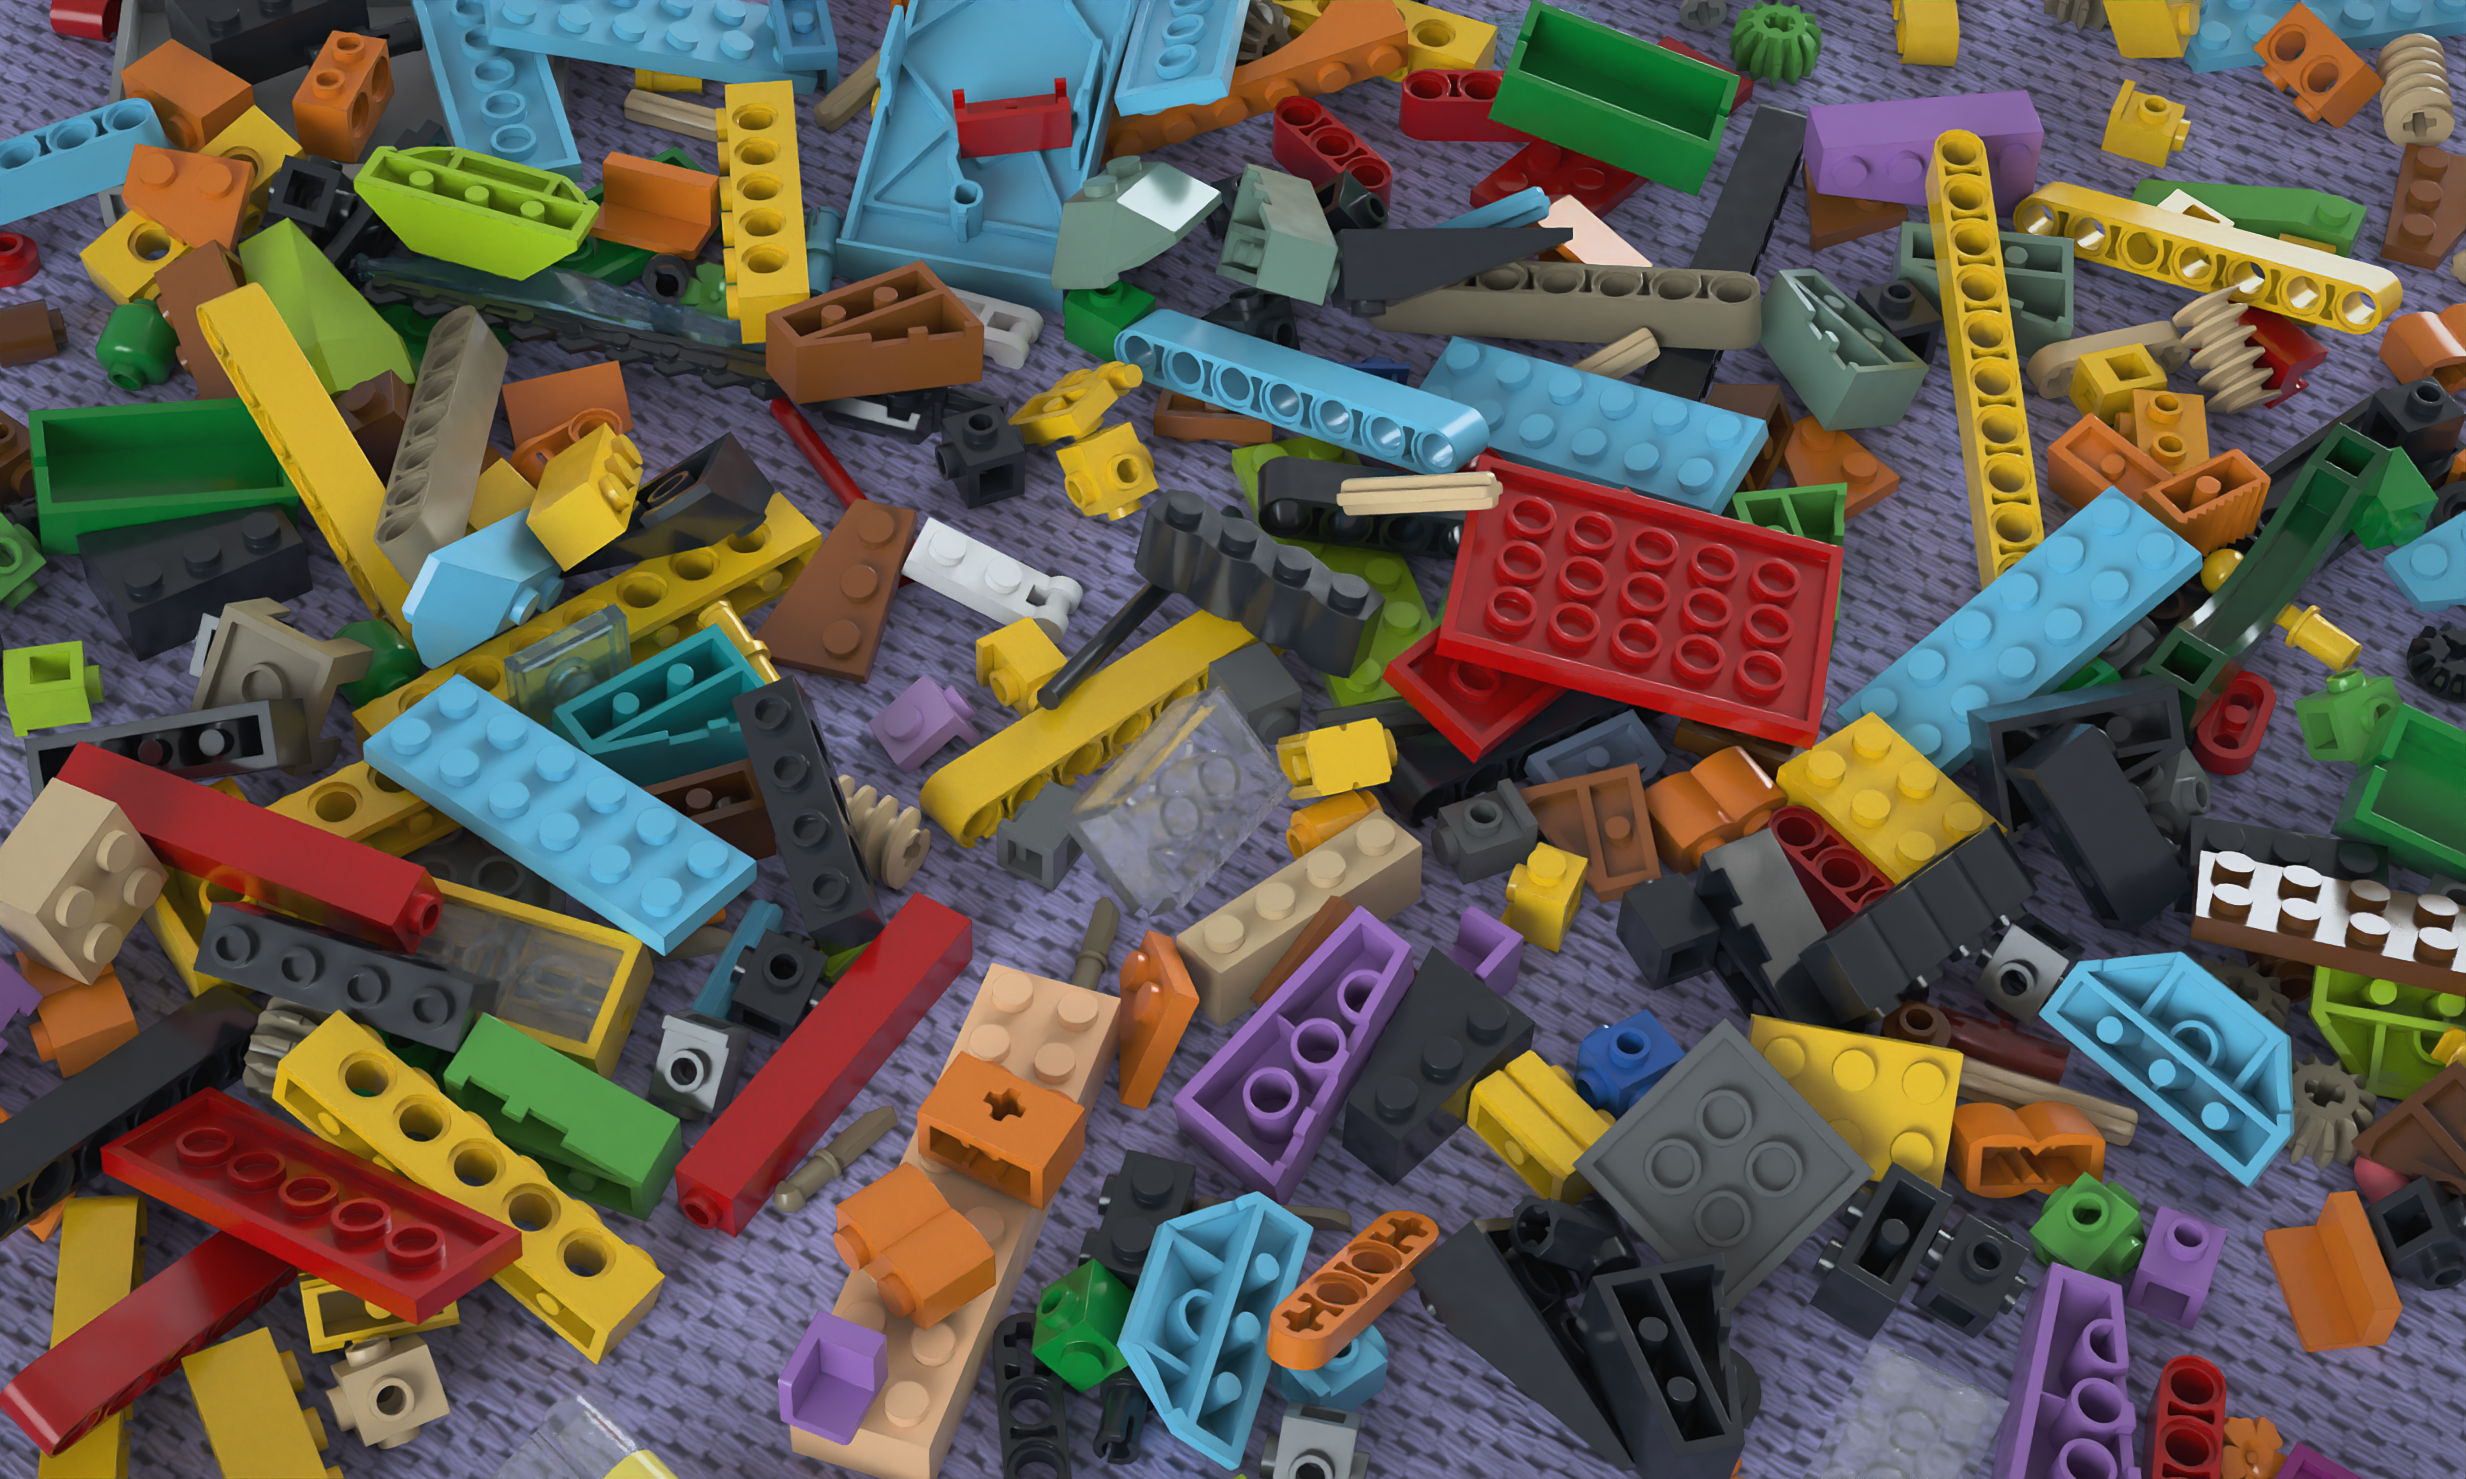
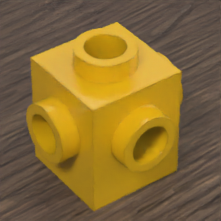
(1108, 471)

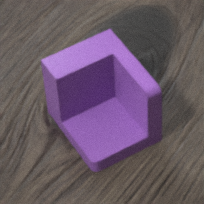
(1488, 950)
(833, 1378)

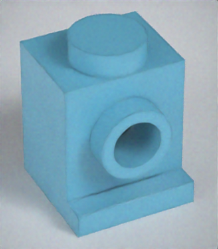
(1344, 1380)

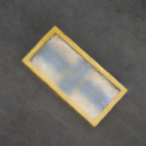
(558, 974)

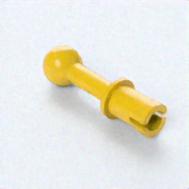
(2305, 628)

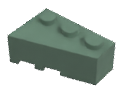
(1280, 237)
(2036, 276)
(1837, 354)

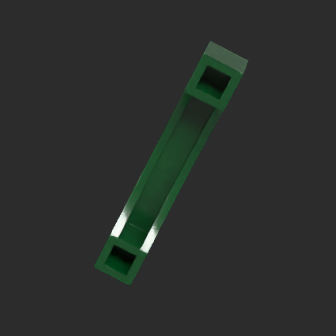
(2305, 530)

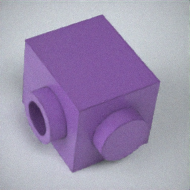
(2176, 1267)

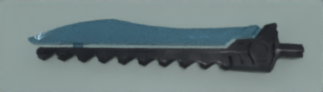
(635, 328)

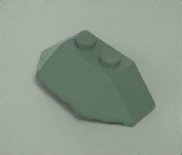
(1126, 220)

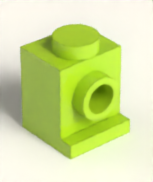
(50, 686)

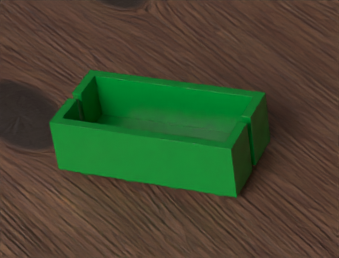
(1615, 98)
(148, 466)
(2411, 794)

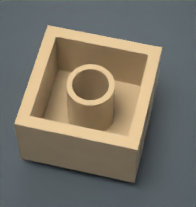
(75, 881)

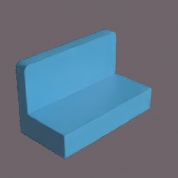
(806, 38)

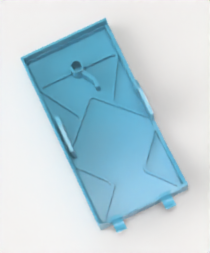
(990, 218)

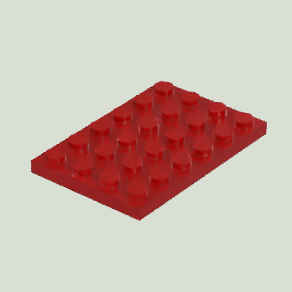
(1645, 603)

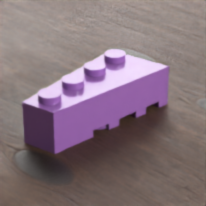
(1887, 145)
(1293, 1064)
(2070, 1385)

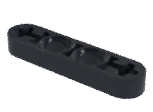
(1020, 1441)

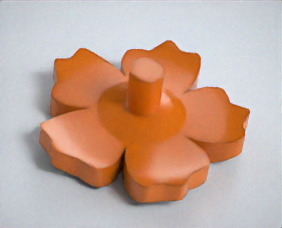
(2250, 1449)

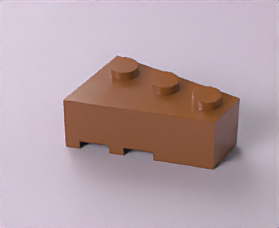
(184, 286)
(875, 339)

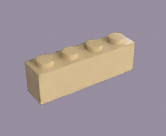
(1243, 941)

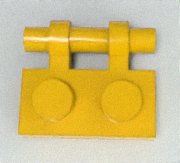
(1075, 403)

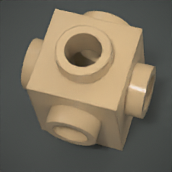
(412, 1395)

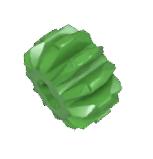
(1775, 42)

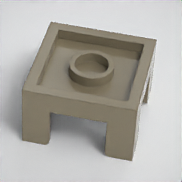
(266, 659)

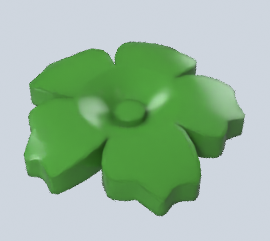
(708, 291)

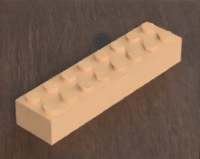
(1060, 1042)

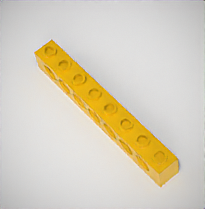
(657, 597)

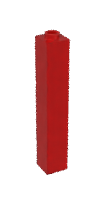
(265, 852)
(822, 1066)

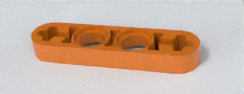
(1385, 1247)

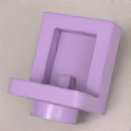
(923, 723)

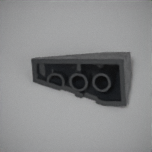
(1402, 264)
(689, 508)
(1520, 1323)

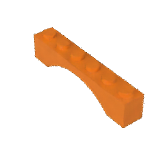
(1339, 49)

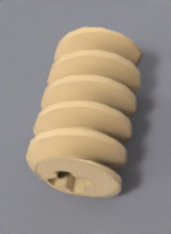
(2416, 91)
(2224, 353)
(889, 843)

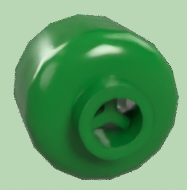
(137, 346)
(390, 667)

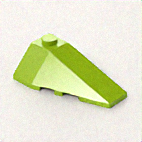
(323, 311)

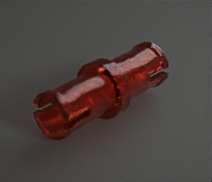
(2006, 1047)

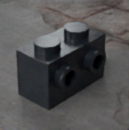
(1133, 1206)
(1882, 1250)

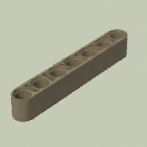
(1591, 305)
(442, 442)

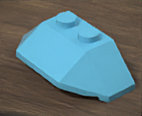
(480, 589)
(2185, 1052)
(1205, 1318)

